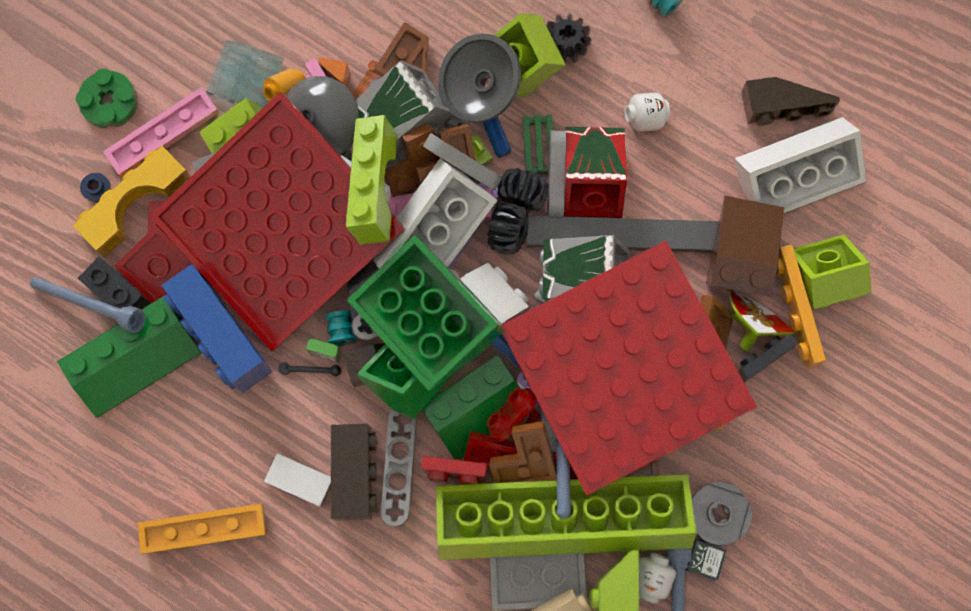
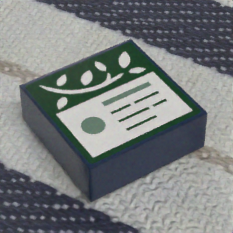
(706, 560)

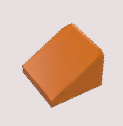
(335, 69)

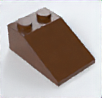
(746, 246)

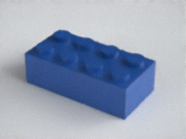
(219, 332)

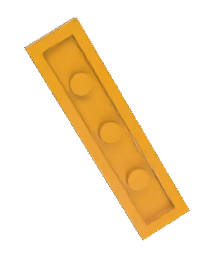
(801, 315)
(202, 528)

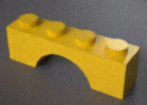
(104, 222)

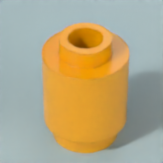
(281, 82)

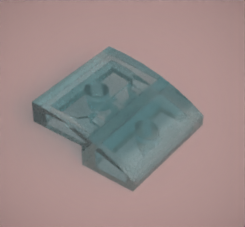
(242, 73)

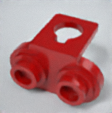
(513, 412)

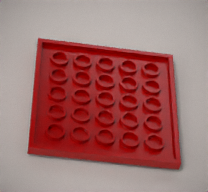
(271, 222)
(627, 367)

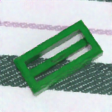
(537, 121)

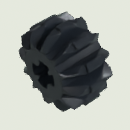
(578, 36)
(523, 189)
(507, 228)

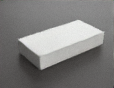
(298, 480)

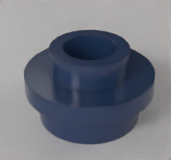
(94, 195)

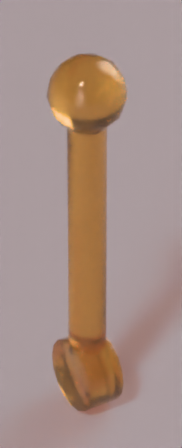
(372, 64)

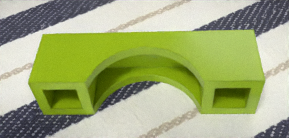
(367, 202)

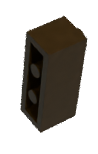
(352, 472)

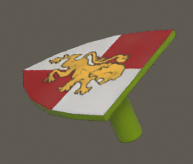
(755, 319)

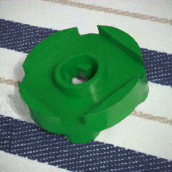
(104, 83)

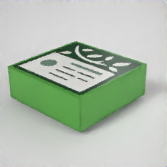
(323, 350)

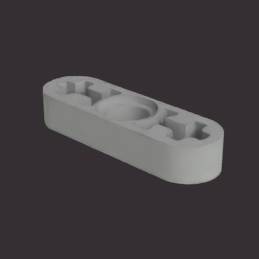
(462, 161)
(556, 173)

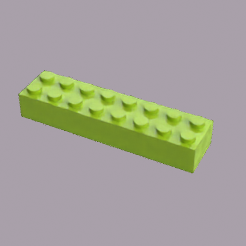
(525, 521)

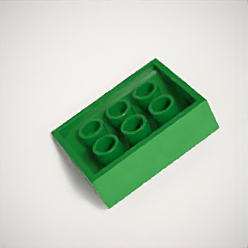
(425, 314)

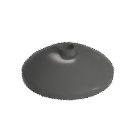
(469, 67)
(331, 109)

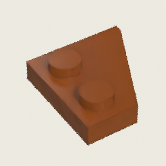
(407, 46)

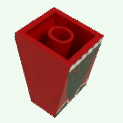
(595, 172)

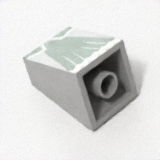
(405, 99)
(577, 260)

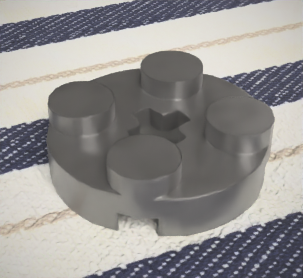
(734, 505)

